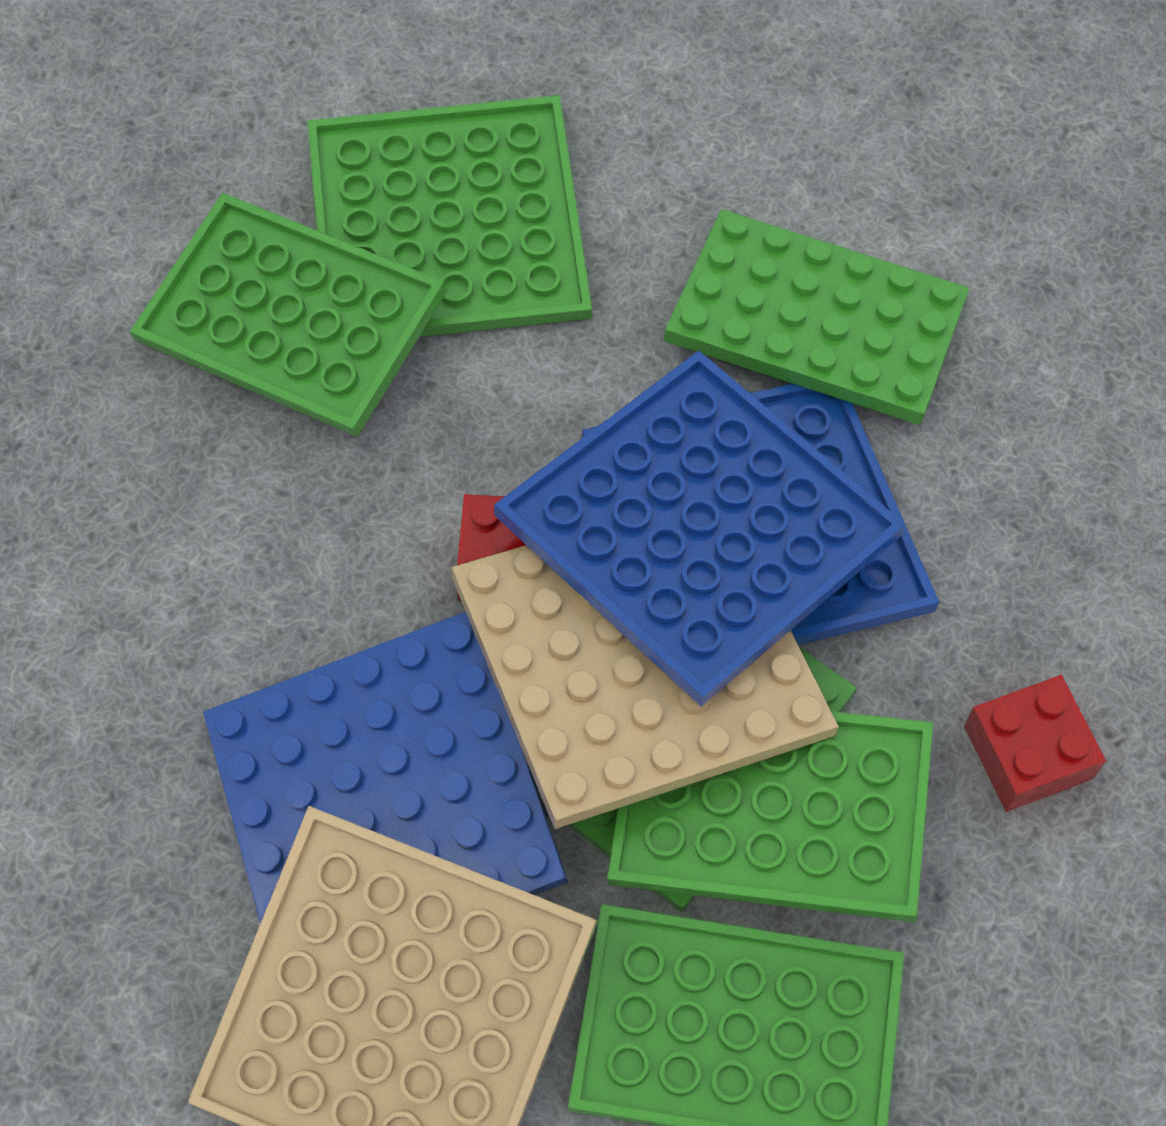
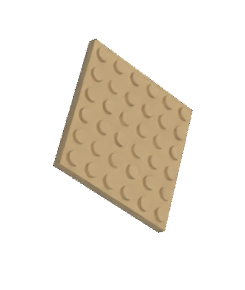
(601, 715)
(390, 991)

